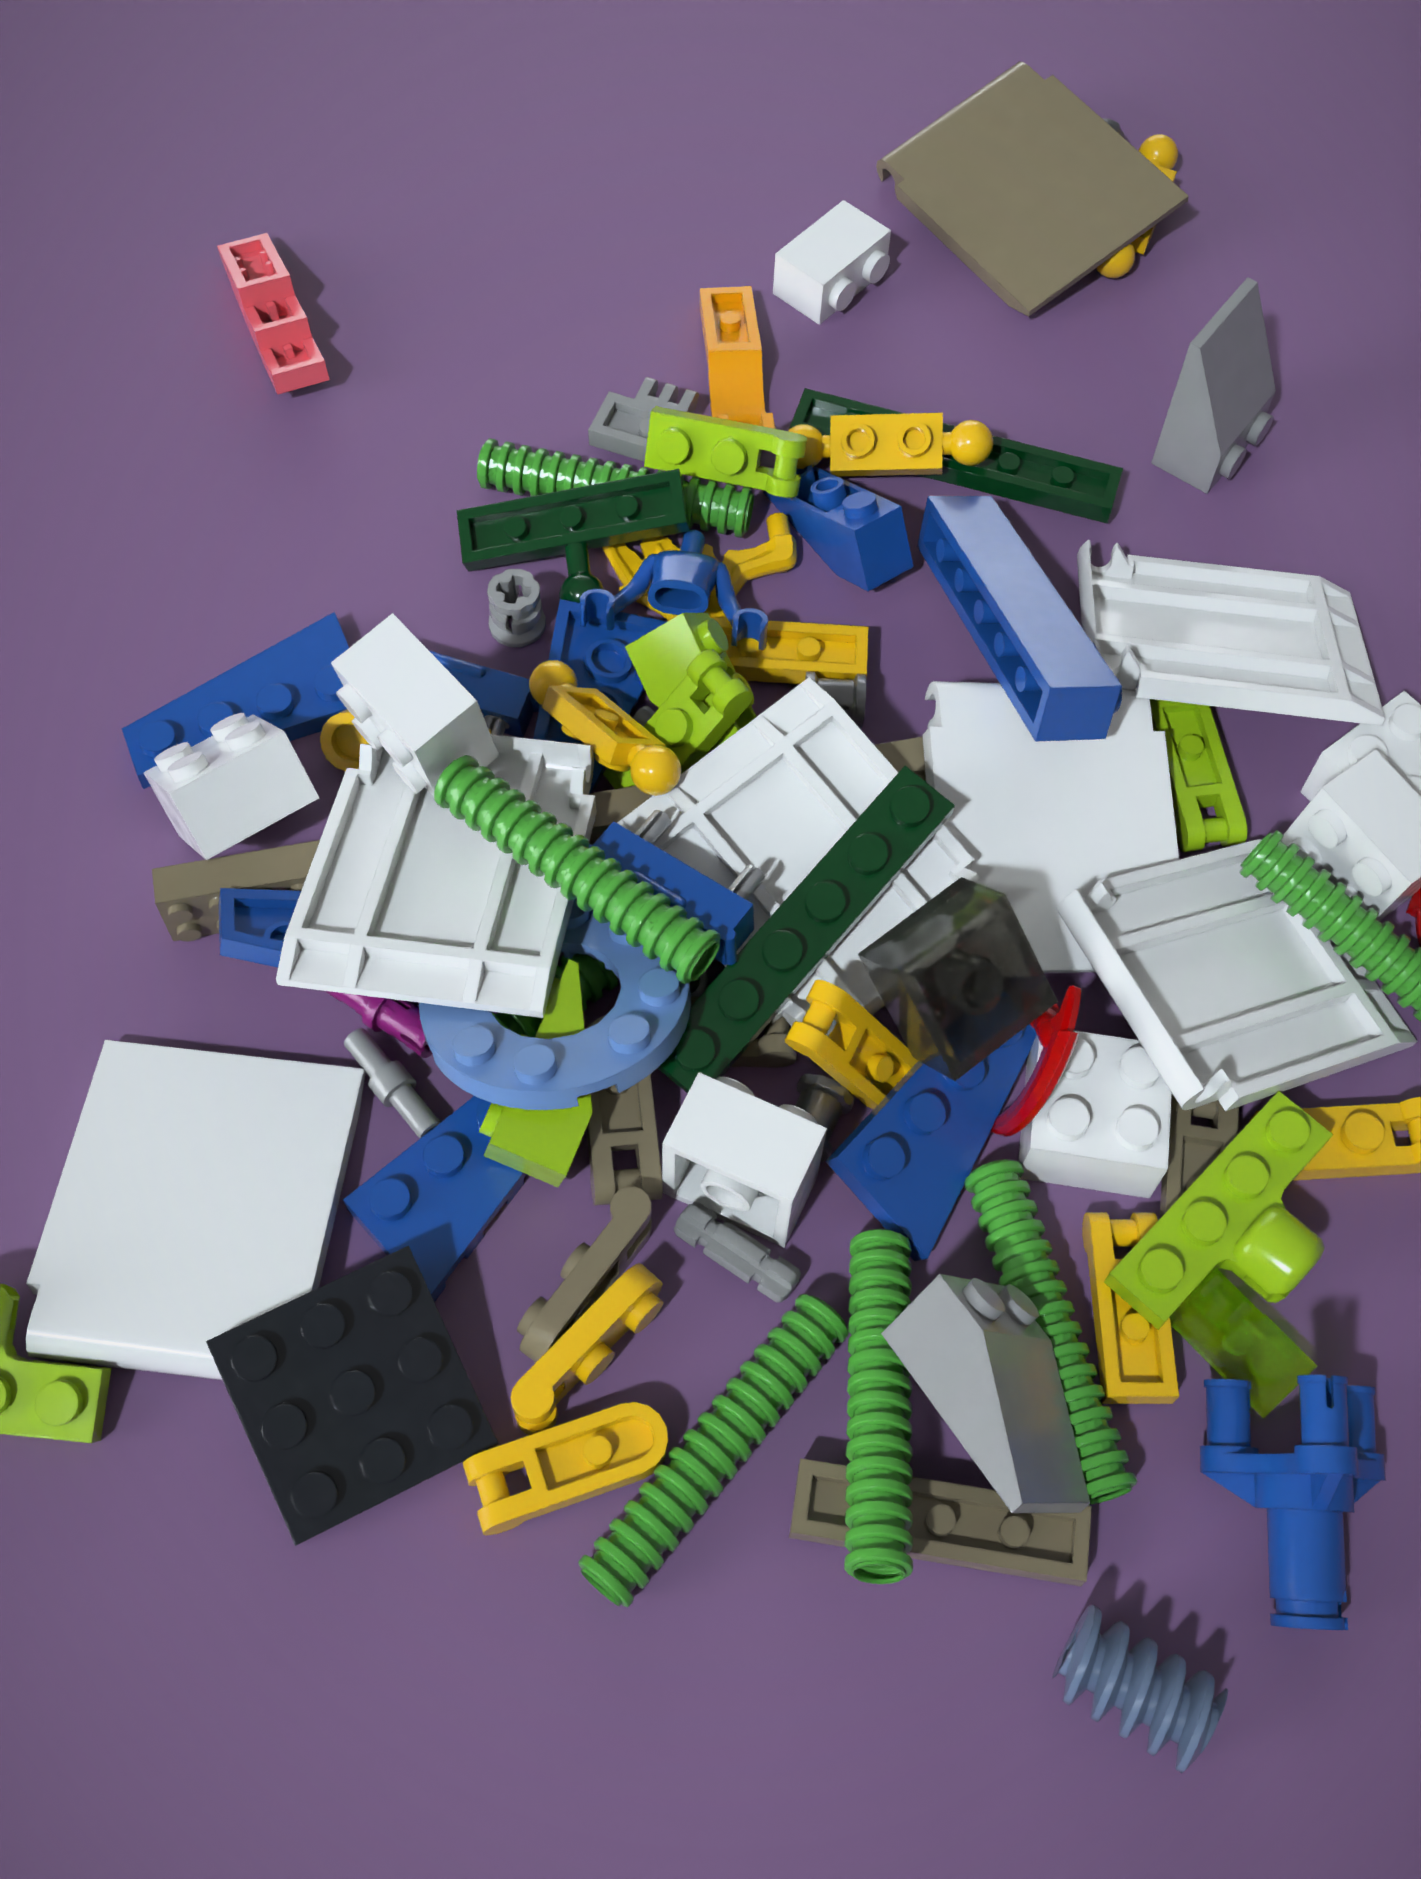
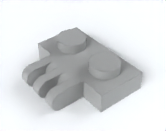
(624, 421)

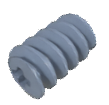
(1138, 1688)

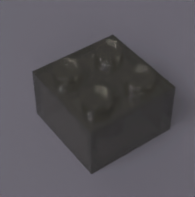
(958, 977)

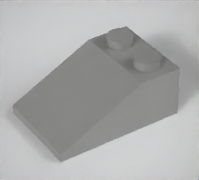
(1220, 395)
(995, 1388)

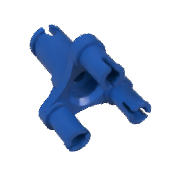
(1299, 1489)

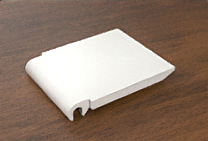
(1228, 636)
(780, 802)
(1049, 810)
(426, 906)
(1227, 981)
(189, 1204)

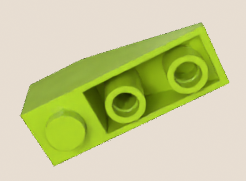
(666, 652)
(544, 1140)

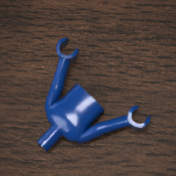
(679, 585)

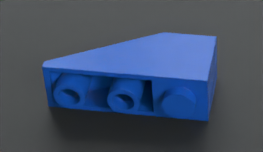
(848, 527)

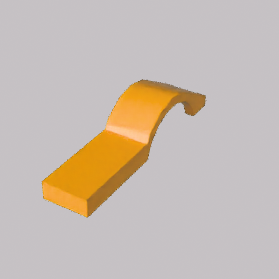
(733, 355)

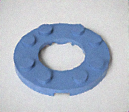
(553, 1072)

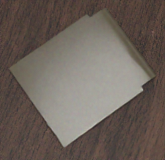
(1028, 186)

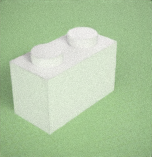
(831, 262)

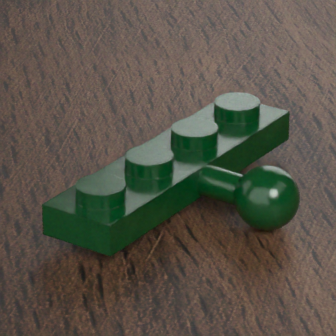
(572, 524)

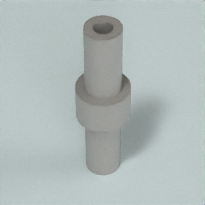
(391, 1082)

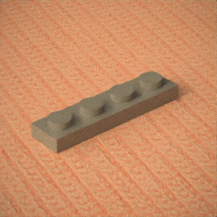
(954, 1526)

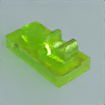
(1241, 1341)

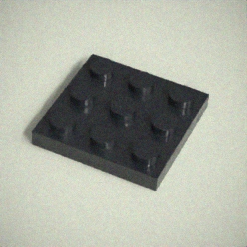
(351, 1394)

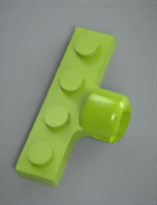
(1231, 1220)
(47, 1396)

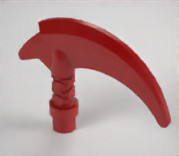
(1058, 1040)

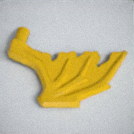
(769, 558)

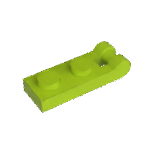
(724, 450)
(686, 721)
(1199, 776)

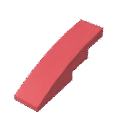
(273, 313)

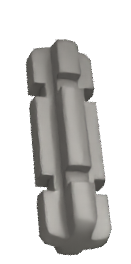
(737, 1252)

